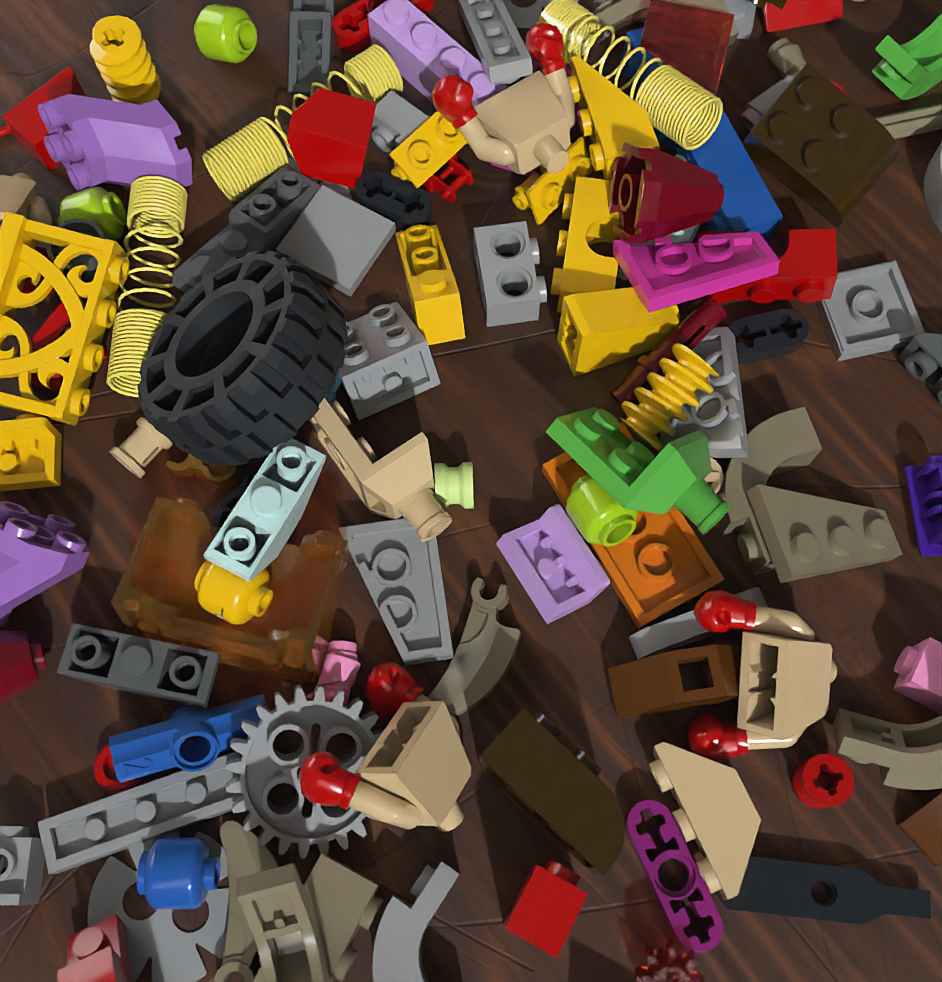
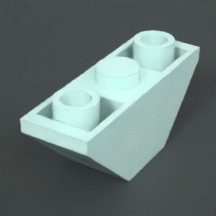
(267, 510)

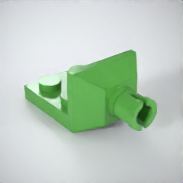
(635, 475)

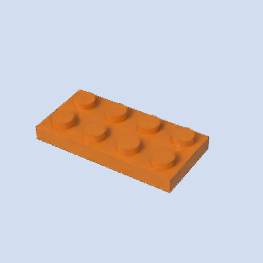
(656, 565)

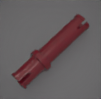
(688, 333)

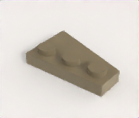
(820, 534)

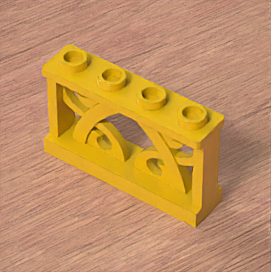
(87, 322)

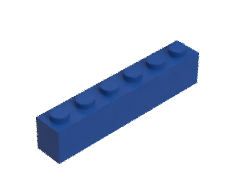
(746, 198)

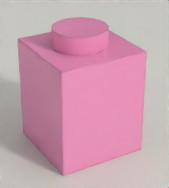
(921, 674)

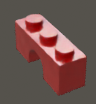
(804, 272)

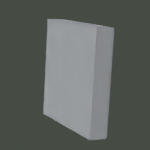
(337, 239)
(869, 312)

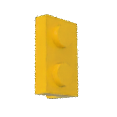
(29, 453)

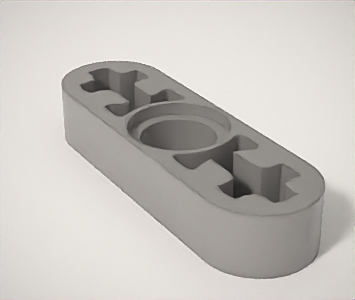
(680, 630)

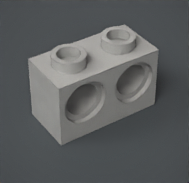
(502, 274)

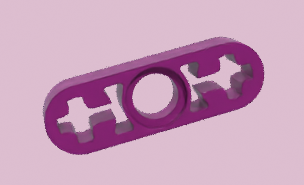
(703, 906)

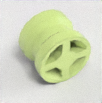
(454, 485)

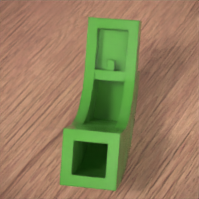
(912, 66)

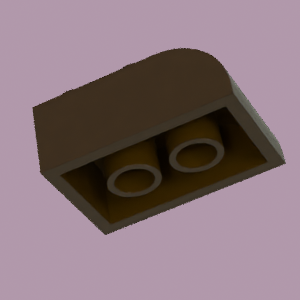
(822, 145)
(558, 789)

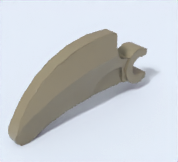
(481, 655)
(243, 858)

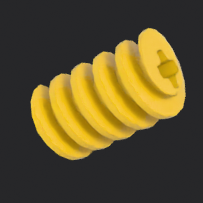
(124, 60)
(668, 395)

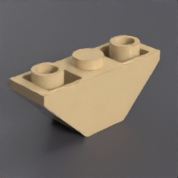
(712, 812)

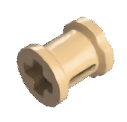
(140, 447)

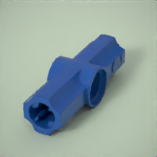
(166, 743)

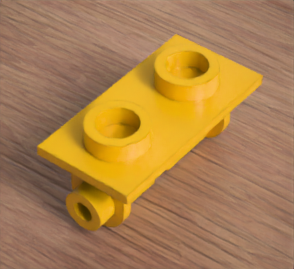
(426, 150)
(548, 191)

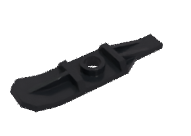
(853, 898)

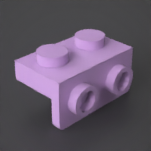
(554, 564)

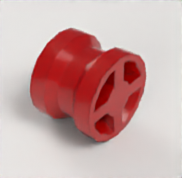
(811, 785)

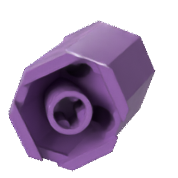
(113, 141)
(34, 554)

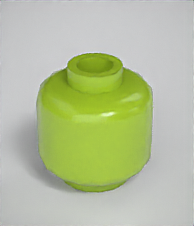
(225, 33)
(97, 206)
(598, 514)

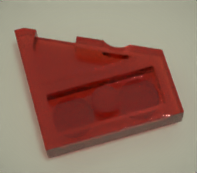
(688, 40)

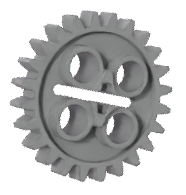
(265, 767)

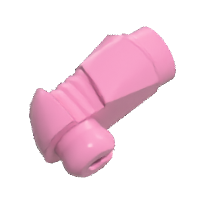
(339, 669)

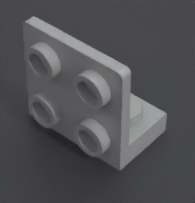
(385, 361)

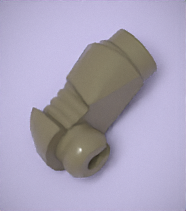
(786, 58)

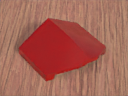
(331, 136)

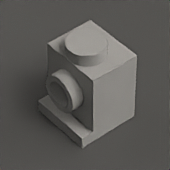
(395, 121)
(24, 873)

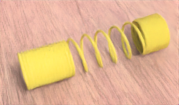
(671, 99)
(256, 150)
(158, 211)

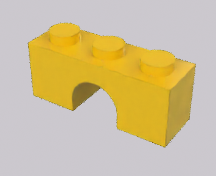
(588, 224)

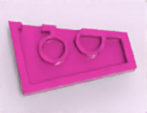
(686, 271)

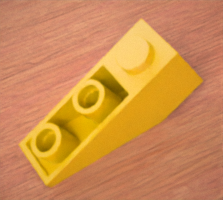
(607, 117)
(430, 284)

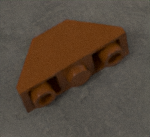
(676, 680)

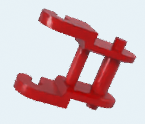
(448, 192)

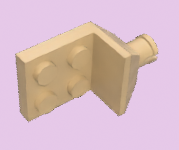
(389, 486)

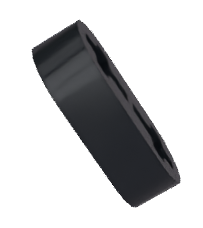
(395, 198)
(763, 329)

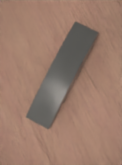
(311, 44)

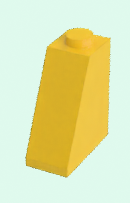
(610, 327)

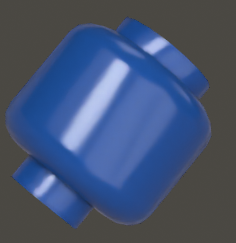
(177, 873)

